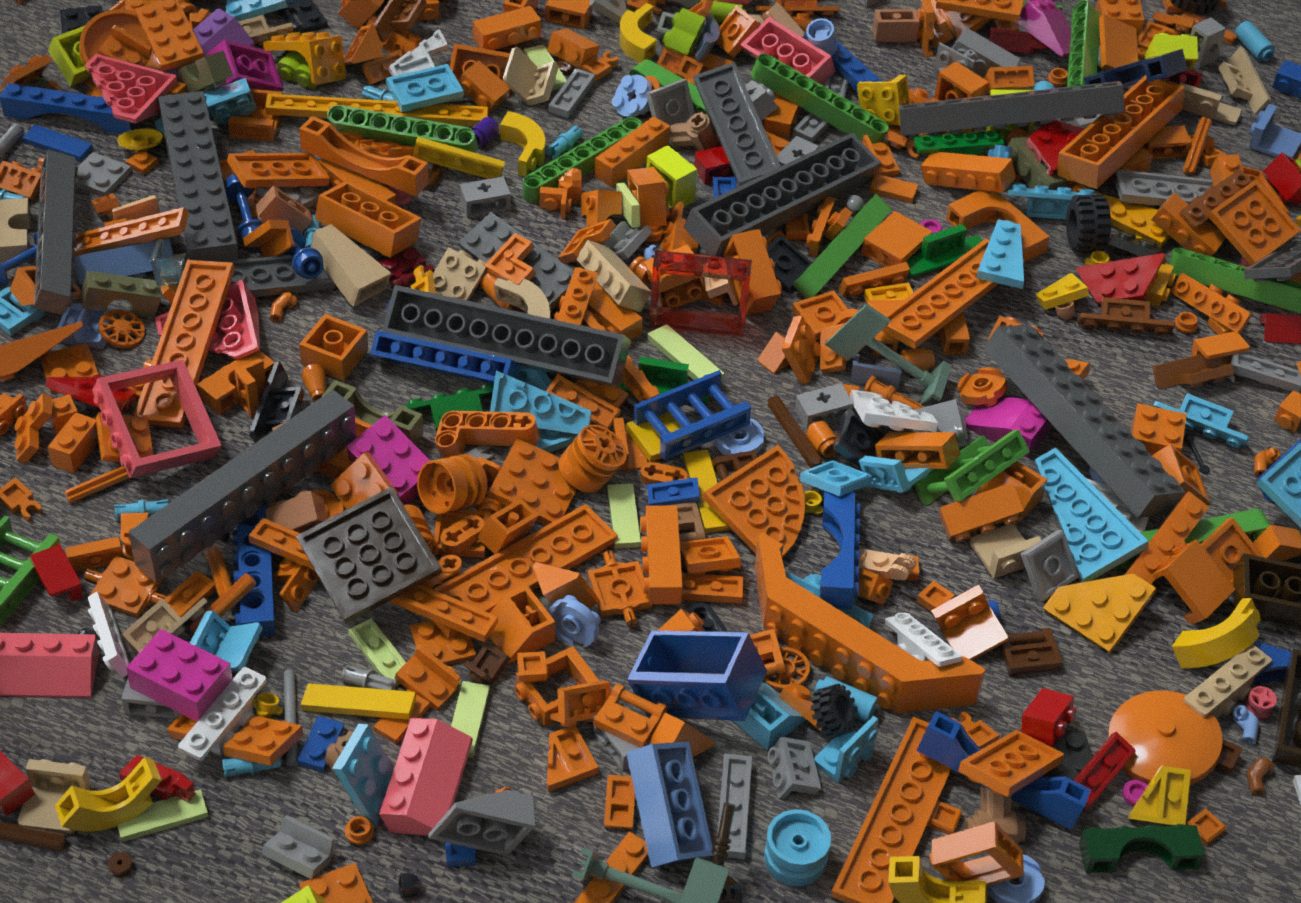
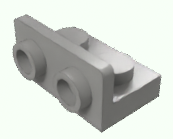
(626, 240)
(793, 767)
(300, 847)

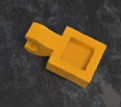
(424, 281)

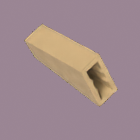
(349, 266)

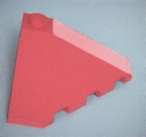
(130, 87)
(237, 326)

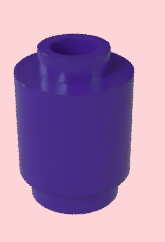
(485, 131)

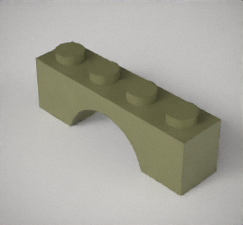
(405, 419)

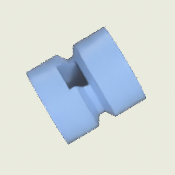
(822, 34)

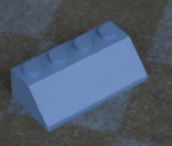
(121, 261)
(669, 803)

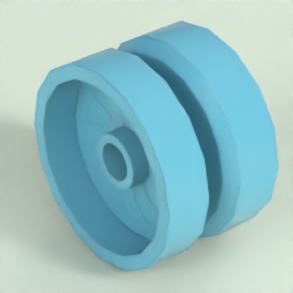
(797, 847)

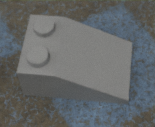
(488, 822)

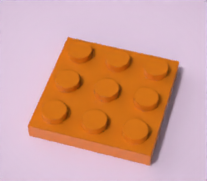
(1254, 222)
(534, 478)

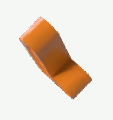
(483, 428)

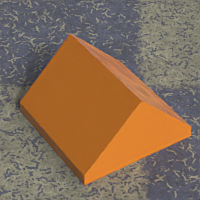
(364, 47)
(559, 582)

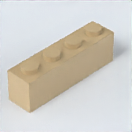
(614, 276)

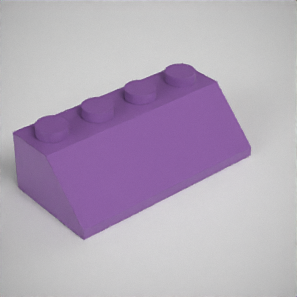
(216, 29)

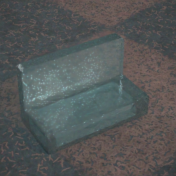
(166, 268)

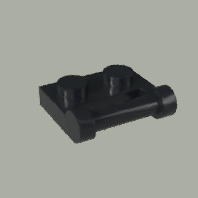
(308, 15)

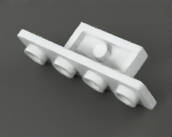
(920, 641)
(224, 717)

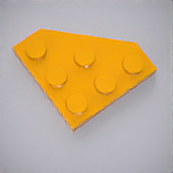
(1102, 607)

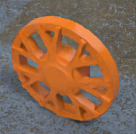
(121, 328)
(790, 669)

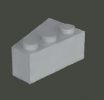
(987, 53)

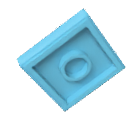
(835, 478)

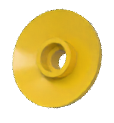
(140, 139)

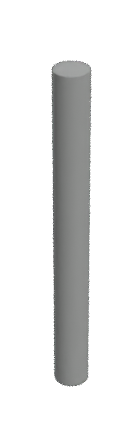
(290, 712)

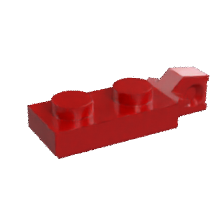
(1015, 41)
(172, 782)

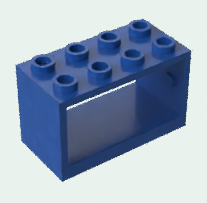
(697, 695)

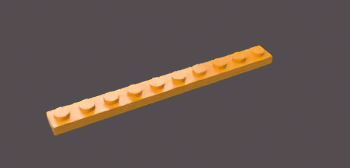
(318, 107)

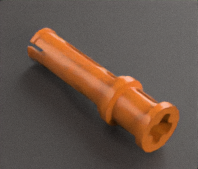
(889, 393)

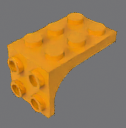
(321, 52)

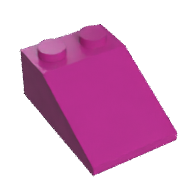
(1047, 24)
(250, 63)
(1006, 416)

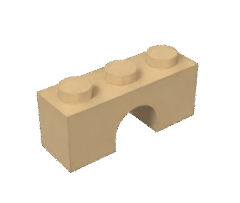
(14, 222)

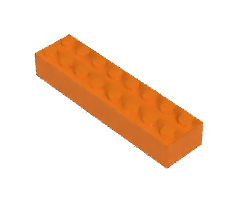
(1115, 139)

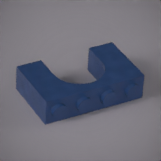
(1154, 69)

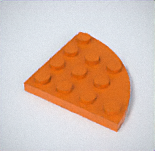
(761, 499)

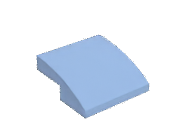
(88, 333)

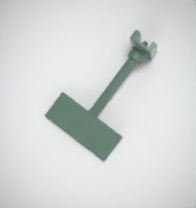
(861, 331)
(702, 886)

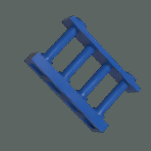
(697, 433)

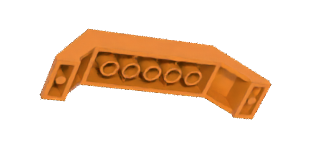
(853, 649)

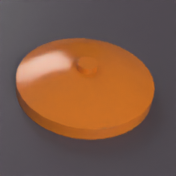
(100, 27)
(1167, 735)

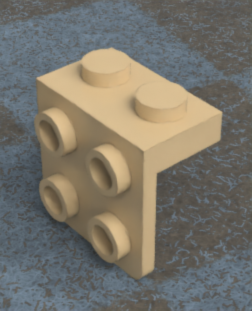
(527, 80)
(458, 274)
(1002, 549)
(50, 783)

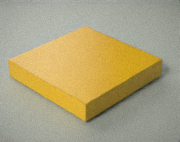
(648, 438)

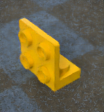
(884, 97)

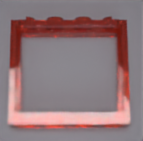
(699, 266)

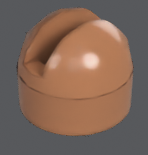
(1065, 310)

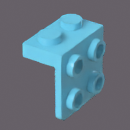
(226, 641)

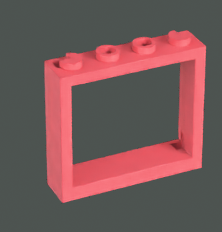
(191, 403)

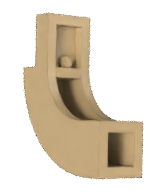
(525, 296)

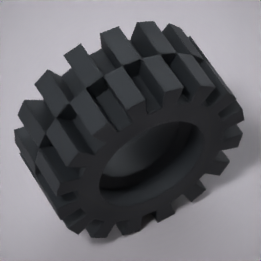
(834, 710)

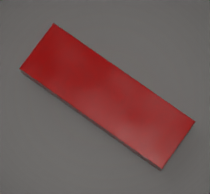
(1104, 766)

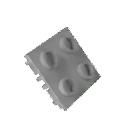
(947, 56)
(947, 418)

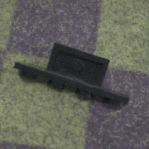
(277, 403)

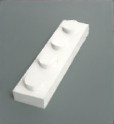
(108, 632)

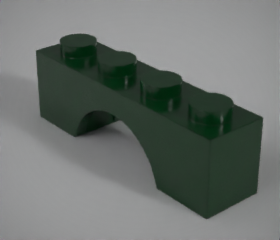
(1175, 845)

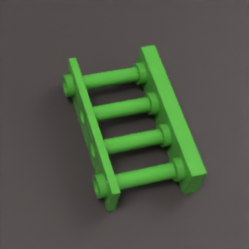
(973, 468)
(20, 585)

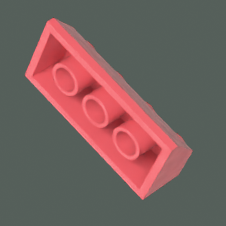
(790, 49)
(48, 665)
(425, 776)

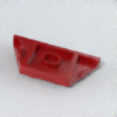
(1050, 140)
(1122, 278)
(81, 389)

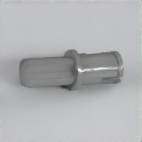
(366, 678)

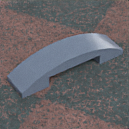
(709, 38)

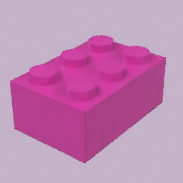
(394, 455)
(179, 675)

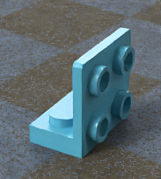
(891, 474)
(844, 752)

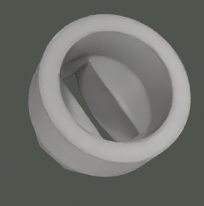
(854, 204)

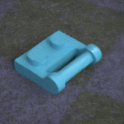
(12, 318)

